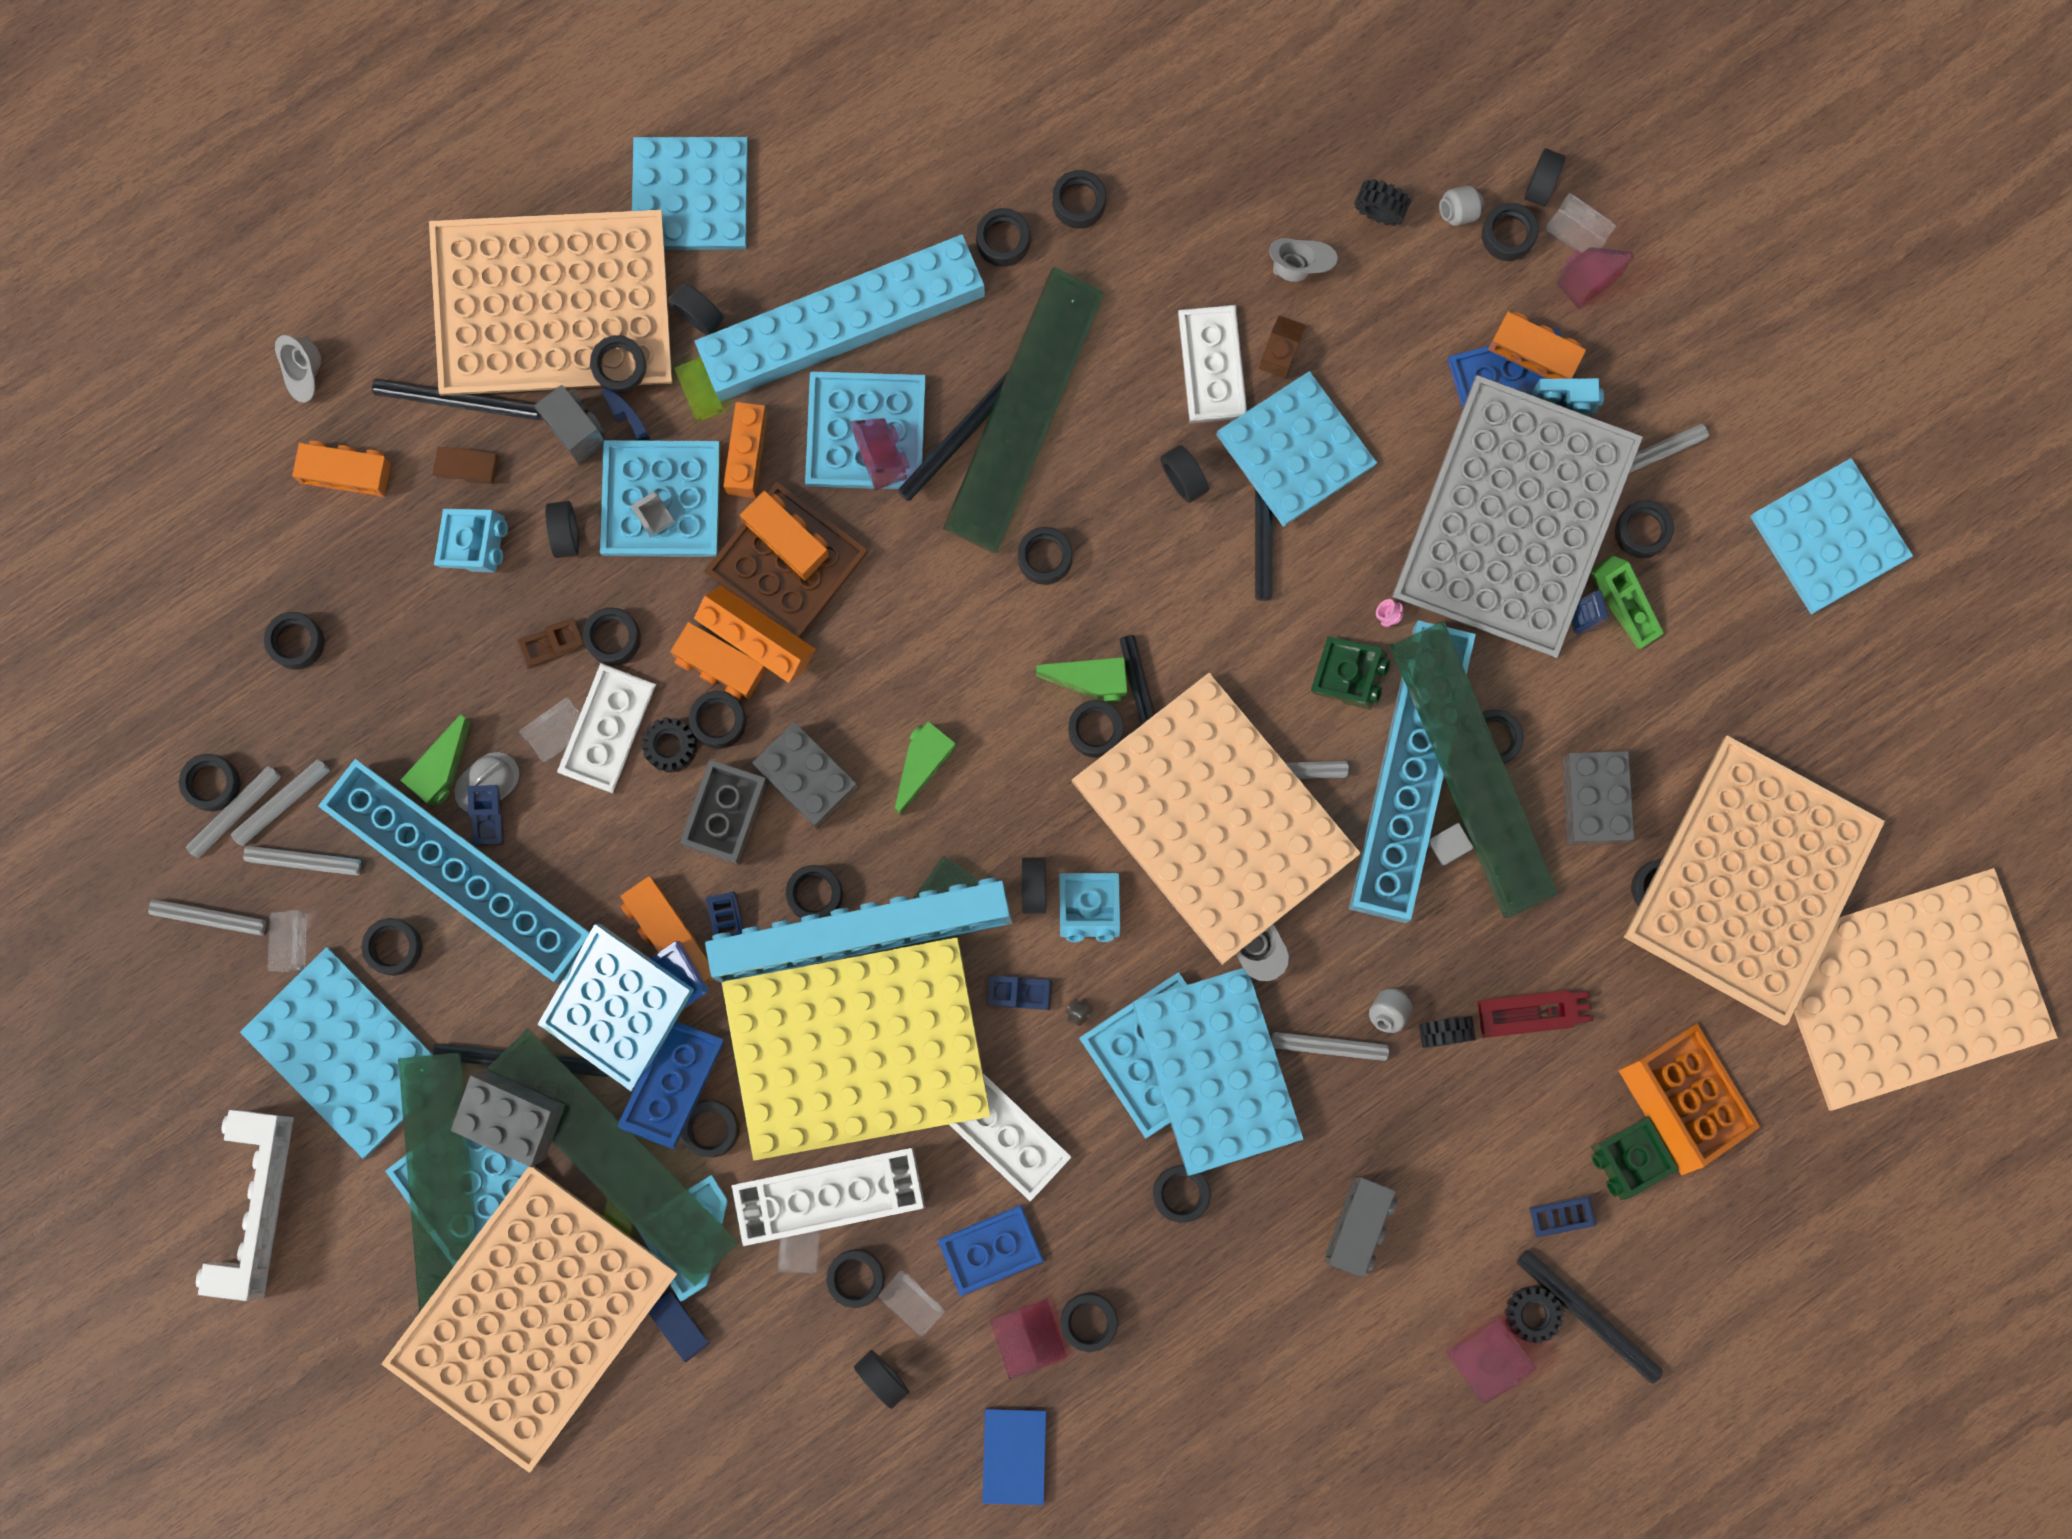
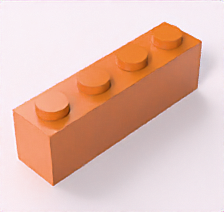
(754, 633)
(662, 923)

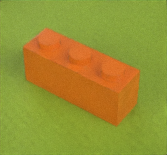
(1536, 347)
(745, 450)
(342, 468)
(785, 534)
(717, 662)

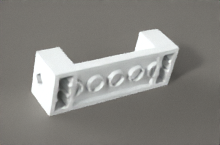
(828, 1196)
(249, 1278)

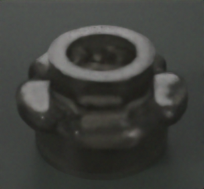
(1079, 1011)

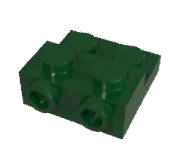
(1351, 672)
(1633, 1159)

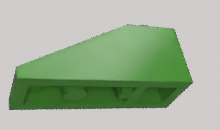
(1626, 600)
(1093, 678)
(924, 758)
(438, 767)

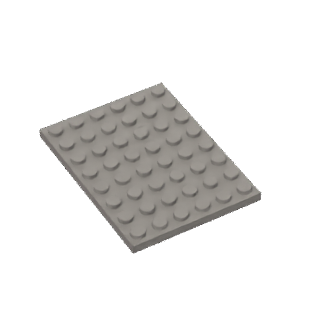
(1516, 516)

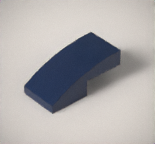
(622, 412)
(485, 814)
(1019, 992)
(678, 1327)

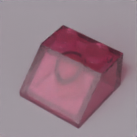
(1592, 272)
(879, 452)
(1028, 1338)
(1491, 1360)

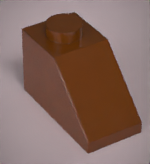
(1281, 347)

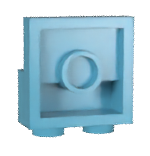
(1574, 394)
(470, 540)
(1089, 906)

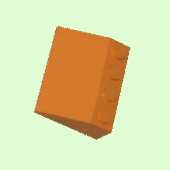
(1689, 1099)

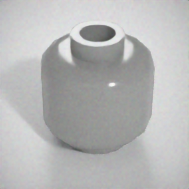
(1461, 205)
(1390, 1010)

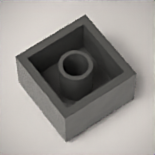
(567, 419)

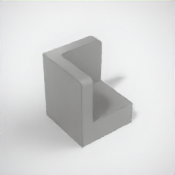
(652, 514)
(1450, 844)

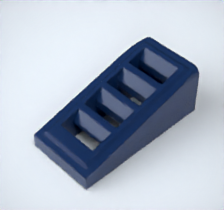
(1590, 613)
(735, 910)
(1588, 1209)

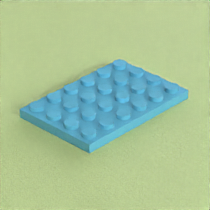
(338, 1050)
(1217, 1071)

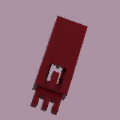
(1521, 1013)

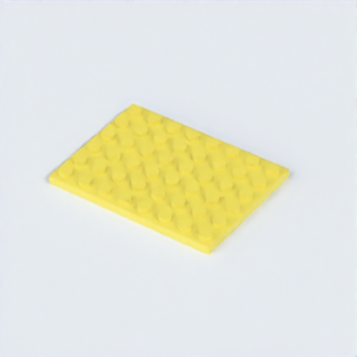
(856, 1049)

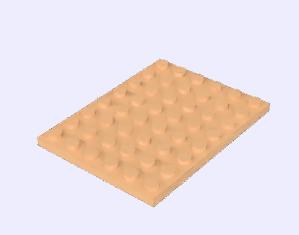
(537, 293)
(1215, 818)
(1754, 880)
(1920, 991)
(529, 1318)

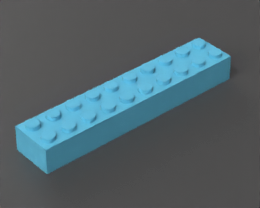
(840, 318)
(1402, 808)
(455, 870)
(859, 931)

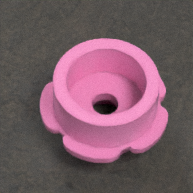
(1389, 612)

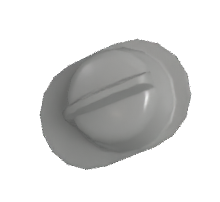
(1299, 258)
(299, 365)
(488, 770)
(1265, 956)

